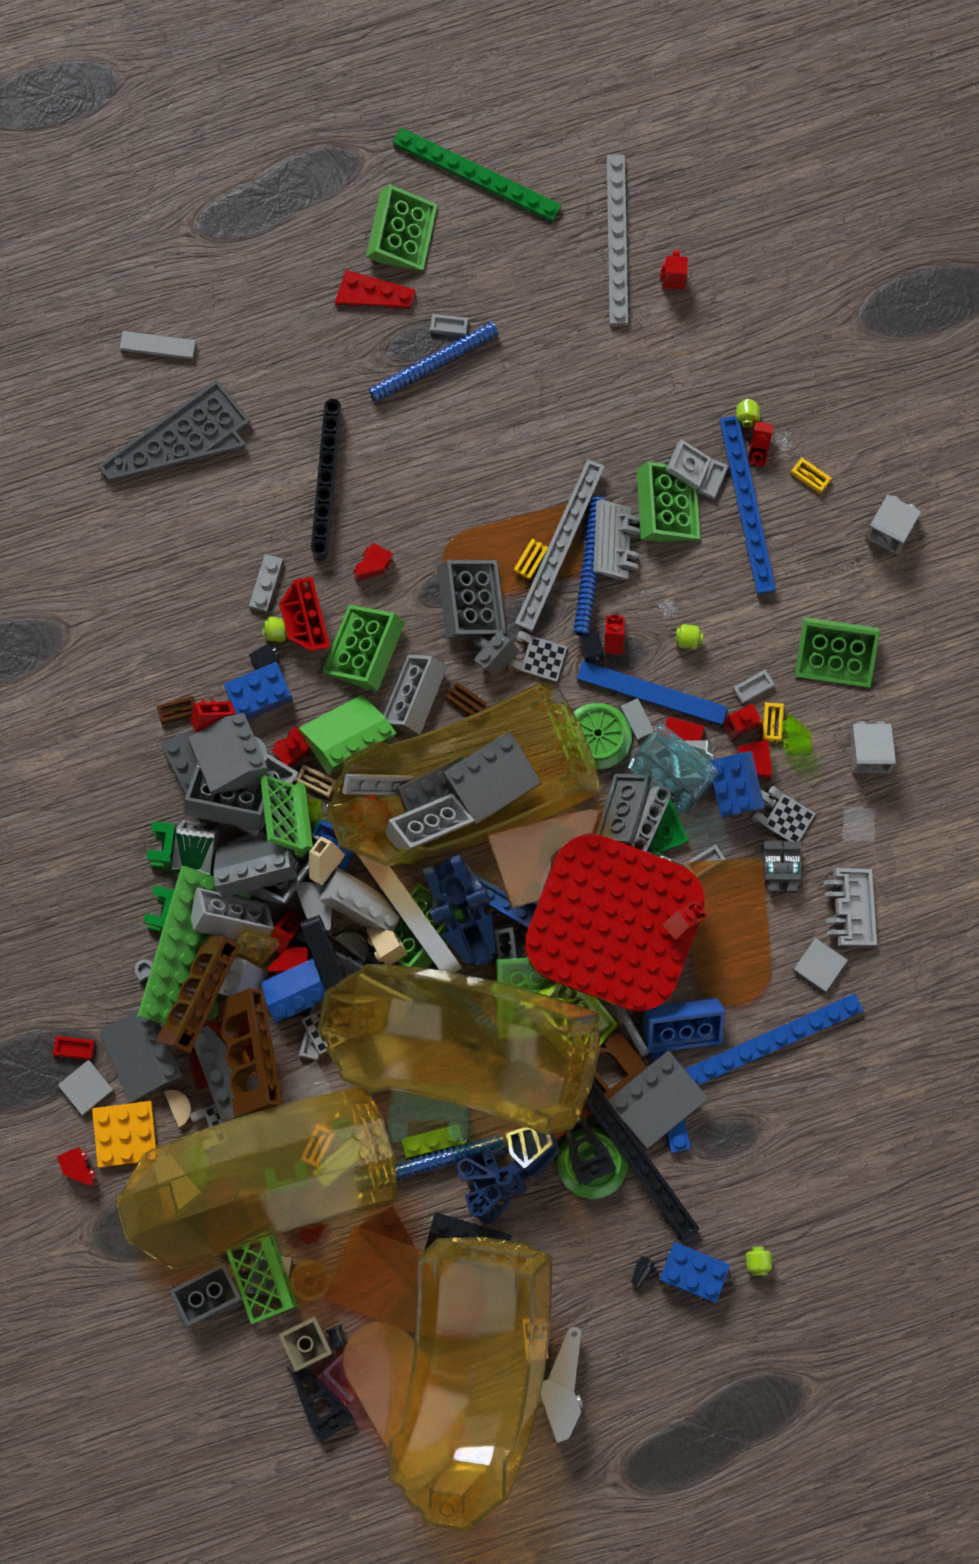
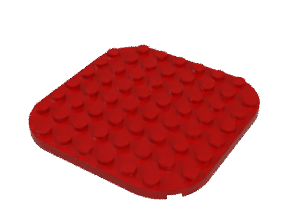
(605, 920)

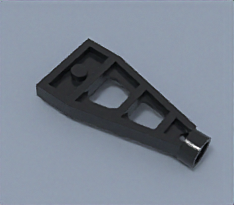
(592, 1168)
(334, 1420)

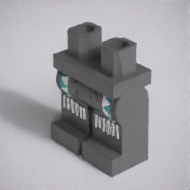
(783, 872)

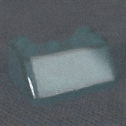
(676, 766)
(414, 1107)

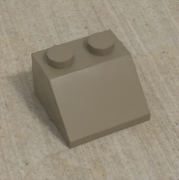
(306, 1344)

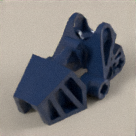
(476, 937)
(532, 1155)

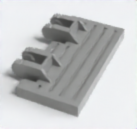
(611, 544)
(856, 905)

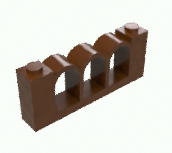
(198, 993)
(231, 1012)
(627, 1060)

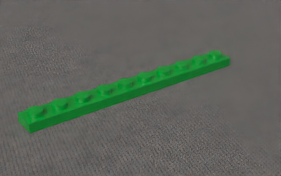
(477, 174)

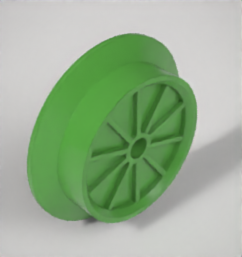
(614, 732)
(601, 1186)

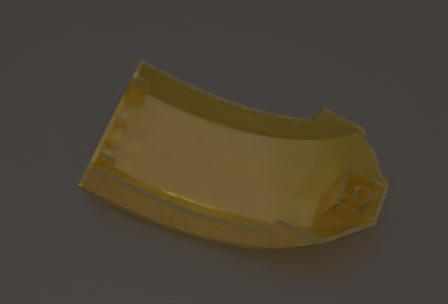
(542, 728)
(463, 1043)
(260, 1178)
(472, 1377)

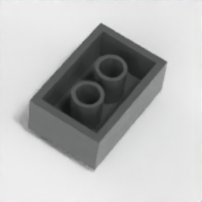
(206, 1295)

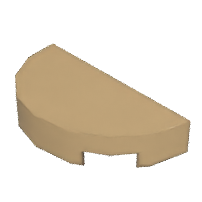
(179, 1105)

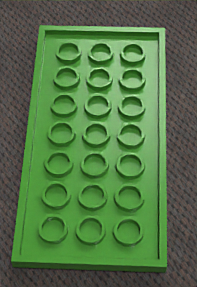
(177, 948)

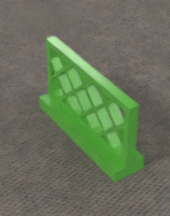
(297, 814)
(279, 1275)

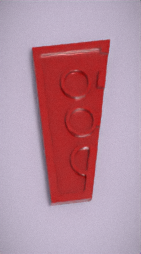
(365, 290)

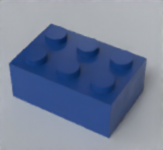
(258, 691)
(737, 784)
(694, 1272)

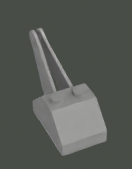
(558, 1390)

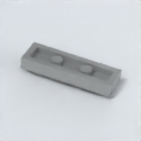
(266, 583)

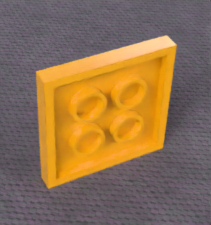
(123, 1133)

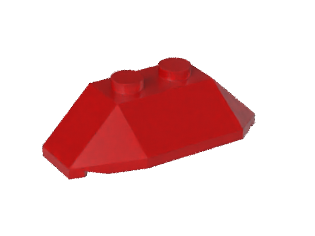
(303, 616)

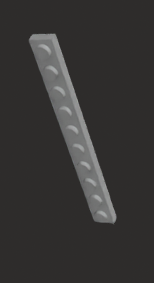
(617, 240)
(559, 545)

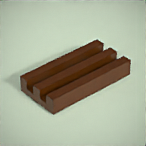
(453, 691)
(174, 703)

